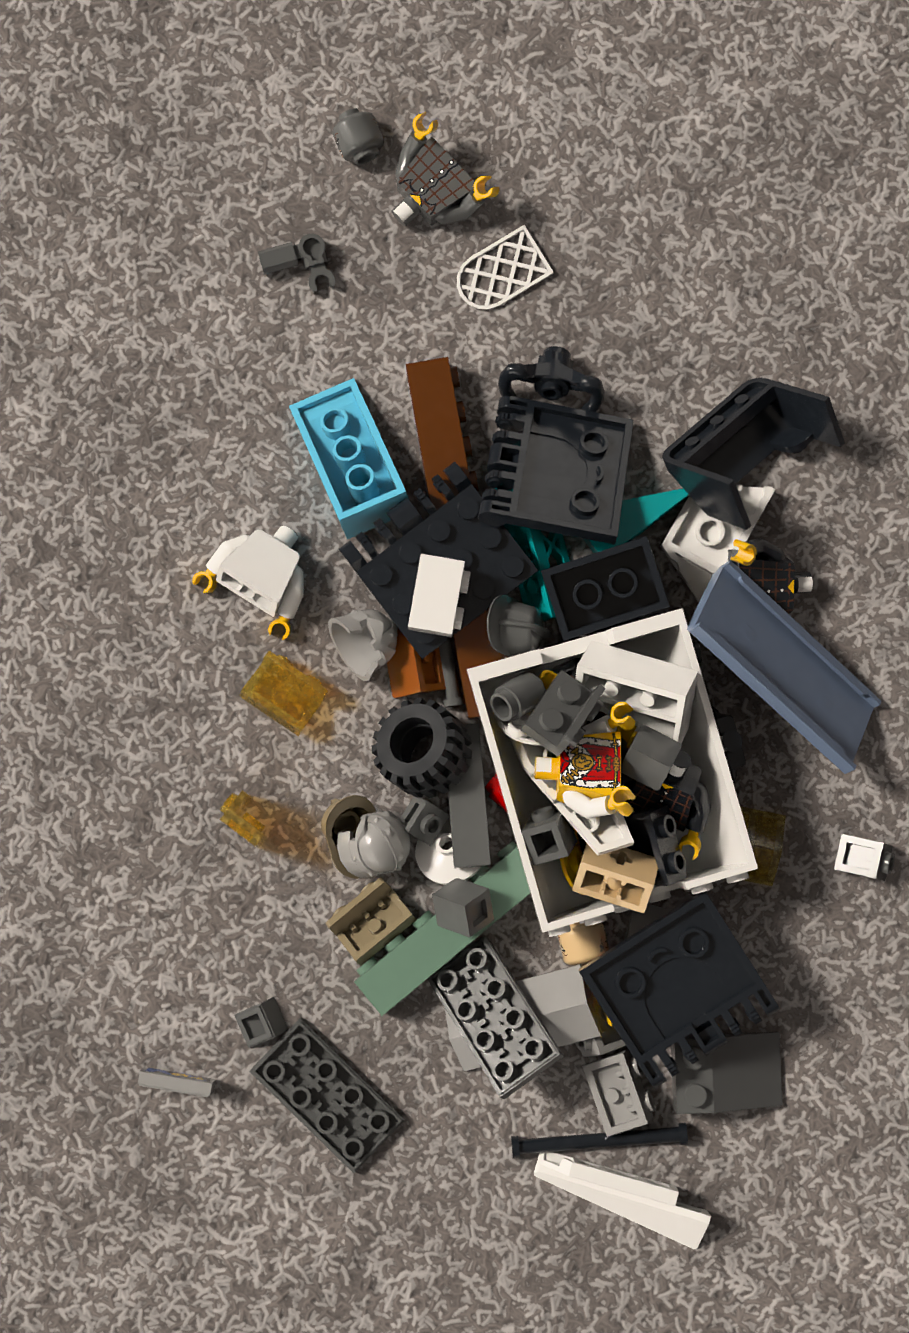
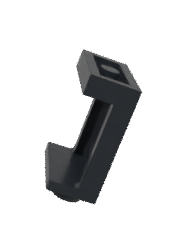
(656, 836)

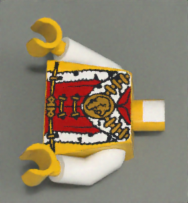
(591, 772)

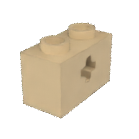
(617, 877)

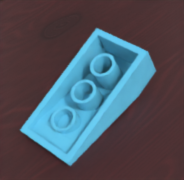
(349, 456)

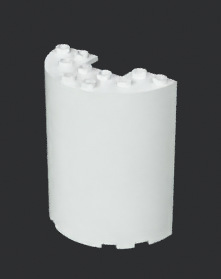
(725, 840)

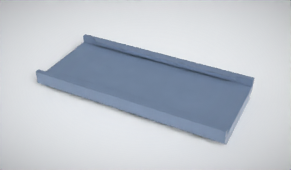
(783, 664)

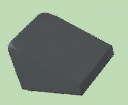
(261, 1022)

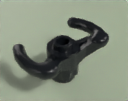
(553, 378)

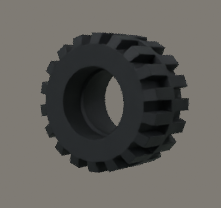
(402, 733)

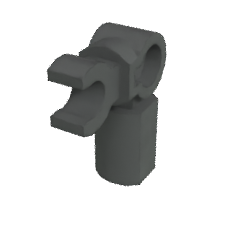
(310, 250)

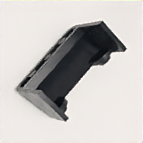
(740, 435)

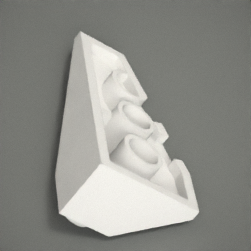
(600, 833)

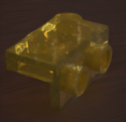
(284, 693)

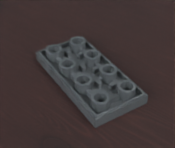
(495, 1017)
(327, 1095)

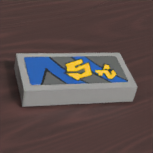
(176, 1082)

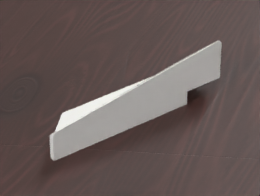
(628, 1195)

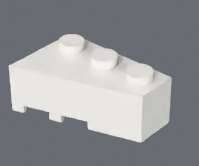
(654, 688)

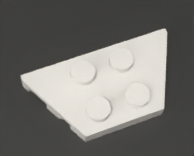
(701, 543)

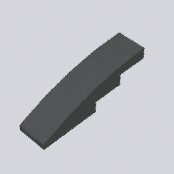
(468, 810)

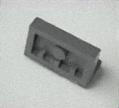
(562, 712)

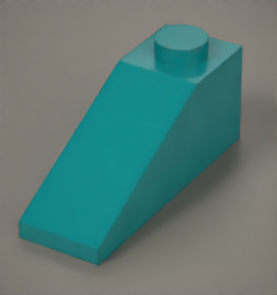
(640, 514)

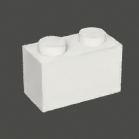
(437, 595)

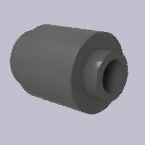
(517, 696)

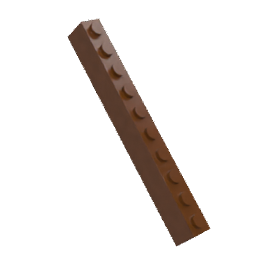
(441, 444)

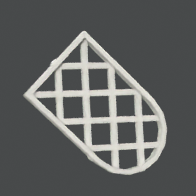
(481, 255)

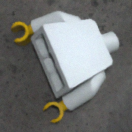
(261, 572)

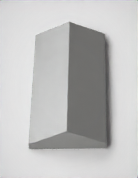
(561, 1003)

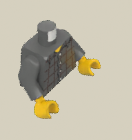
(435, 182)

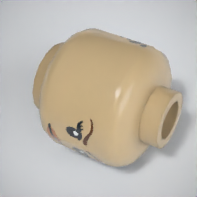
(583, 943)

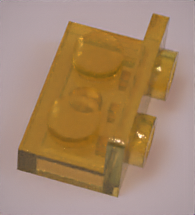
(245, 826)

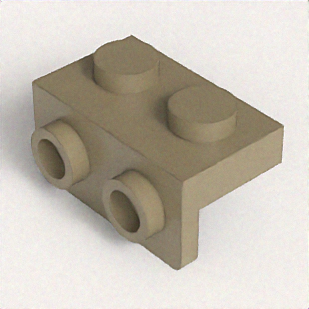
(370, 920)

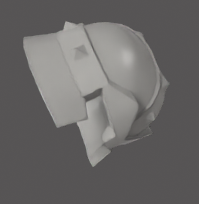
(364, 640)
(378, 845)

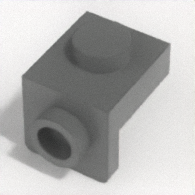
(423, 819)

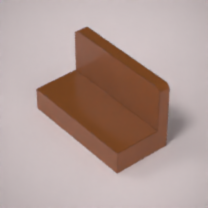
(411, 674)

